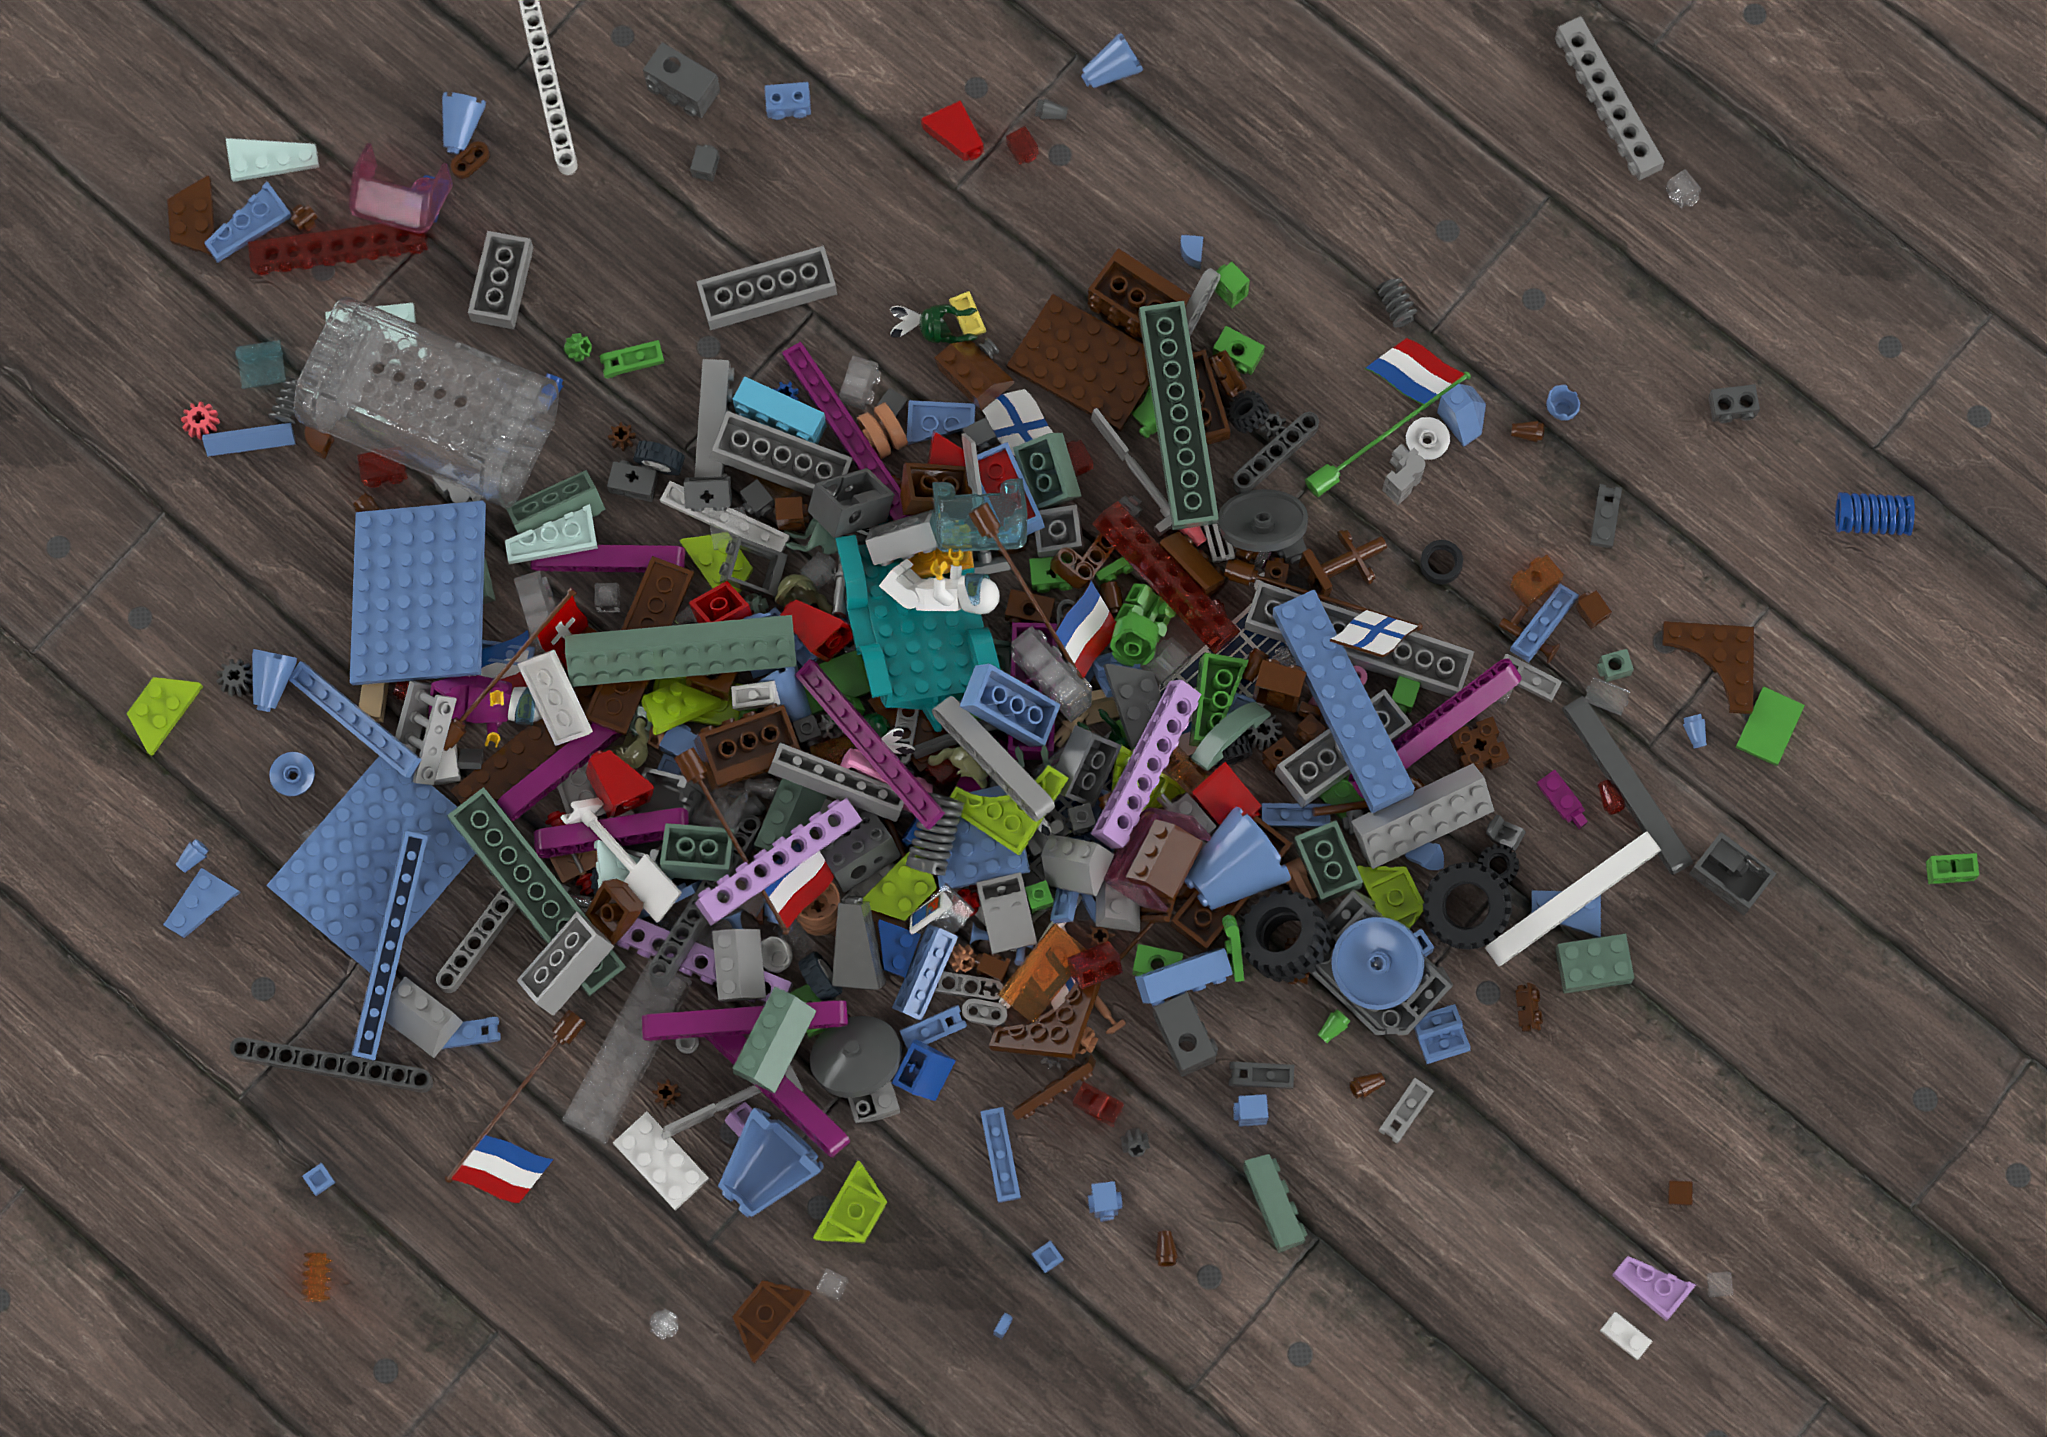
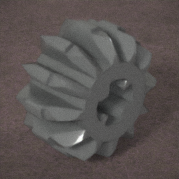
(231, 685)
(1260, 738)

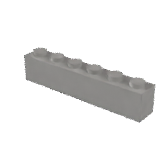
(712, 410)
(836, 781)

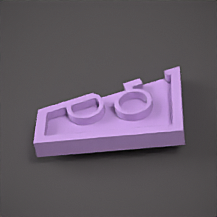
(1656, 1289)

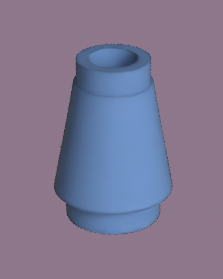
(1695, 730)
(192, 855)

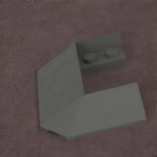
(1394, 1020)

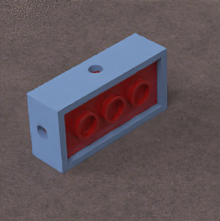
(1000, 465)

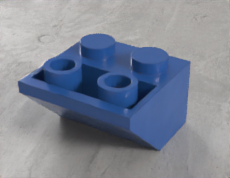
(923, 1071)

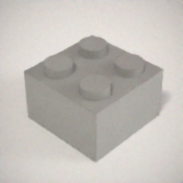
(1061, 530)

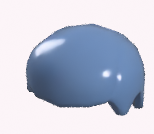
(1563, 403)

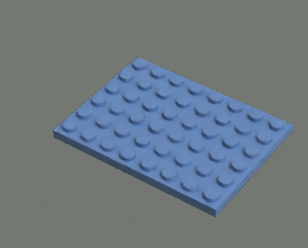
(418, 593)
(349, 860)

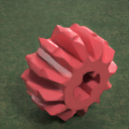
(195, 415)

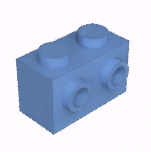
(787, 100)
(1104, 1201)

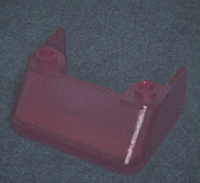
(394, 204)
(1125, 856)

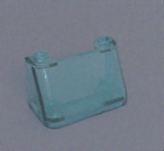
(956, 529)

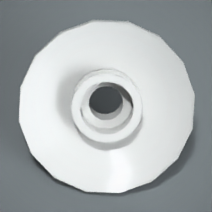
(1432, 429)

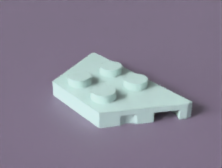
(609, 866)

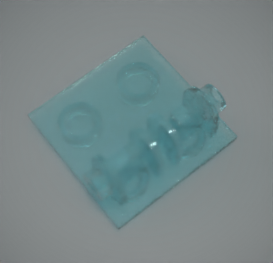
(261, 364)

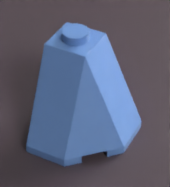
(1463, 412)

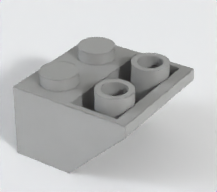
(875, 1105)

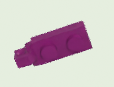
(1562, 798)

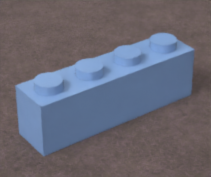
(1183, 976)

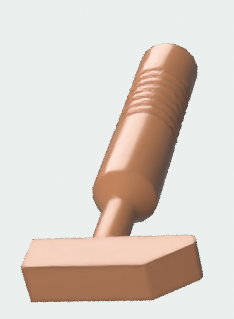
(1106, 1013)

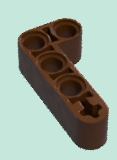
(1076, 564)

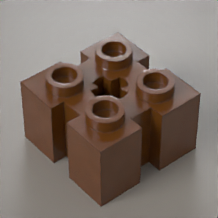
(1484, 734)

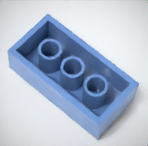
(1010, 705)

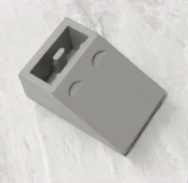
(1006, 913)

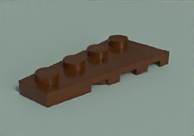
(1064, 1085)

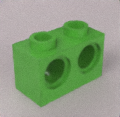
(1232, 284)
(1952, 868)

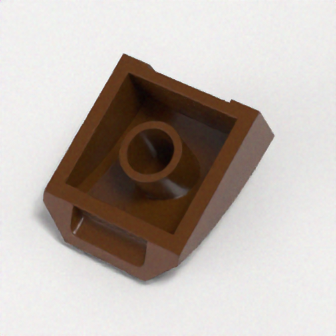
(614, 909)

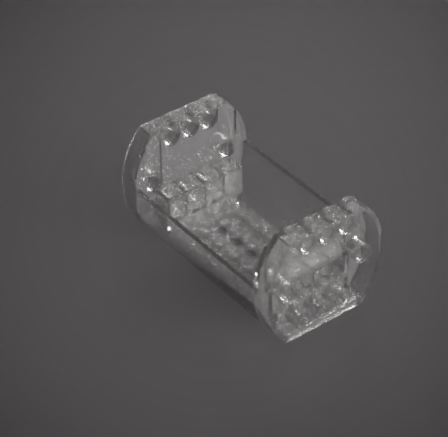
(477, 447)

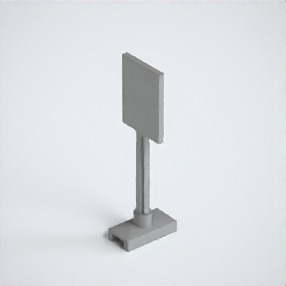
(1122, 451)
(985, 563)
(708, 1111)

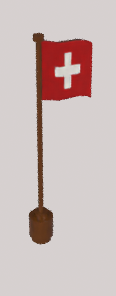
(563, 620)

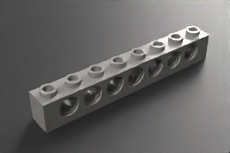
(1577, 31)

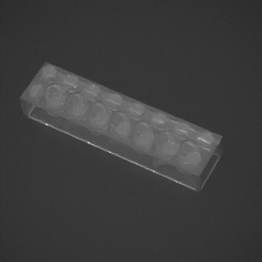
(622, 1058)

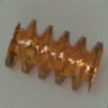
(317, 1277)

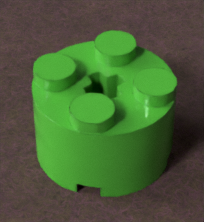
(1134, 640)

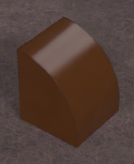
(319, 442)

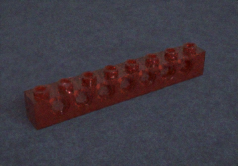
(327, 240)
(1166, 577)

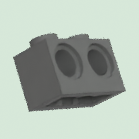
(1732, 397)

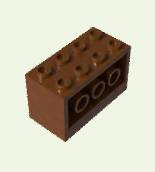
(1127, 286)
(744, 761)

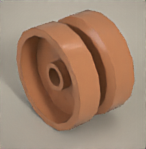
(883, 430)

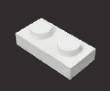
(1626, 1336)

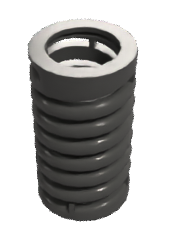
(947, 828)

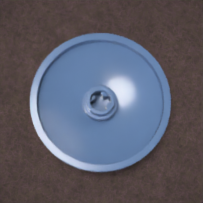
(1377, 963)

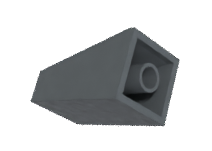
(856, 947)

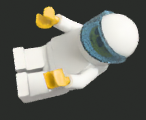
(971, 592)

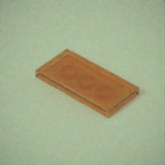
(1041, 974)

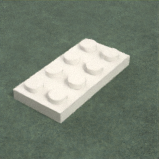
(555, 697)
(661, 1161)

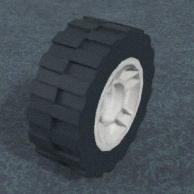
(660, 457)
(819, 976)

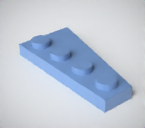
(255, 219)

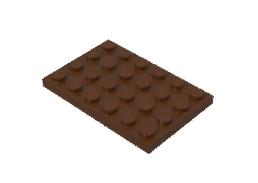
(1083, 362)

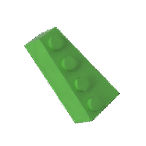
(1217, 684)

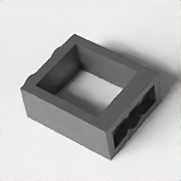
(774, 570)

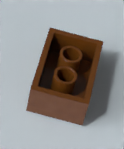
(1279, 685)

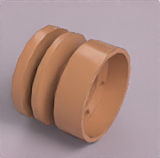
(825, 921)

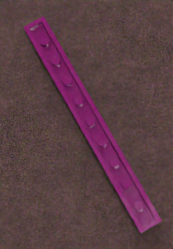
(841, 421)
(870, 744)

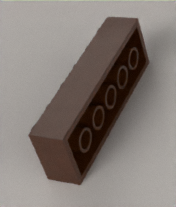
(1205, 925)

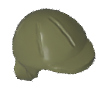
(802, 589)
(634, 749)
(963, 761)

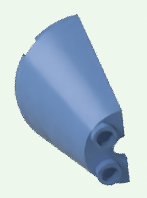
(1236, 863)
(766, 1164)

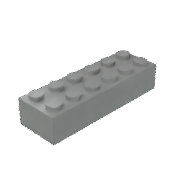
(767, 287)
(776, 455)
(1321, 763)
(1423, 816)

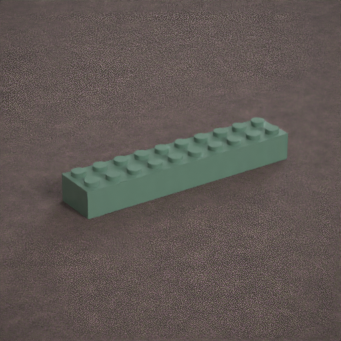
(1178, 415)
(680, 650)
(523, 876)

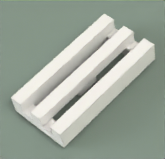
(1223, 557)

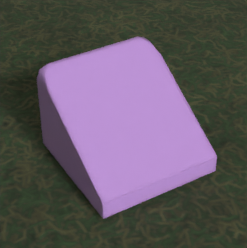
(738, 1117)

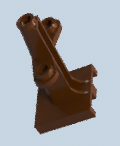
(1321, 574)

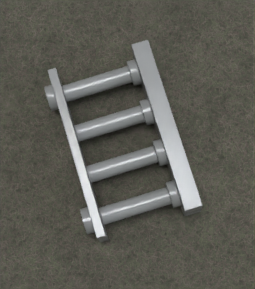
(411, 724)

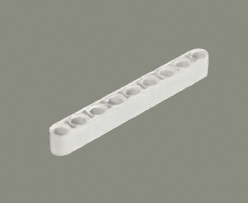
(551, 91)
(1572, 899)

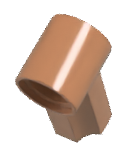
(1299, 880)

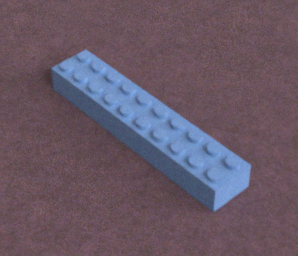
(1343, 701)

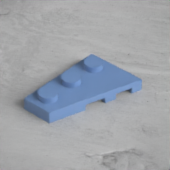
(941, 417)
(198, 902)
(1585, 920)

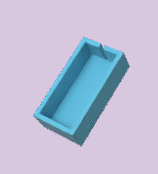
(778, 411)

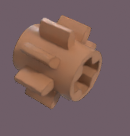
(962, 958)
(1088, 1041)

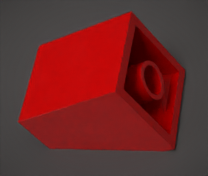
(720, 604)
(819, 631)
(617, 783)
(1222, 793)

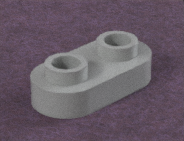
(985, 1012)

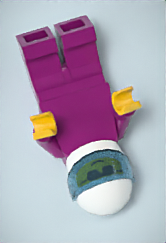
(495, 707)

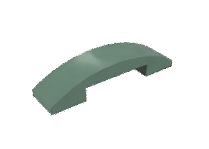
(1227, 731)

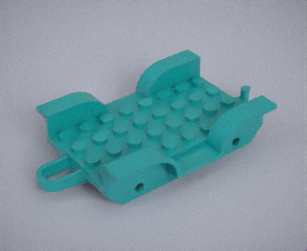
(909, 653)

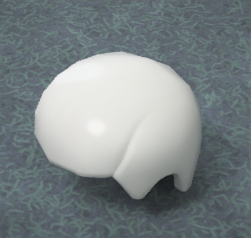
(776, 954)

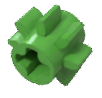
(577, 347)

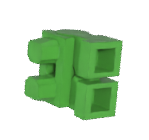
(1149, 605)

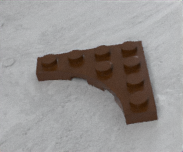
(1725, 650)
(1055, 1033)

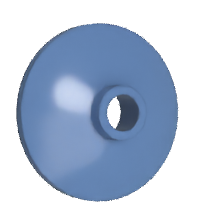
(286, 765)

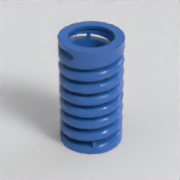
(1853, 519)

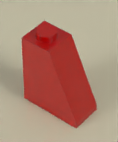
(955, 131)
(945, 452)

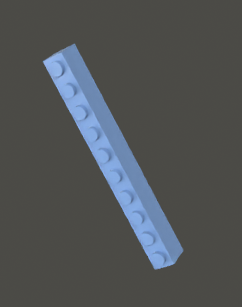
(389, 945)

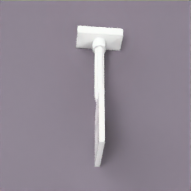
(645, 877)

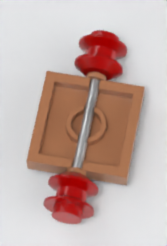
(573, 865)

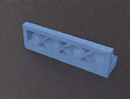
(925, 972)

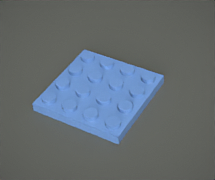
(978, 855)

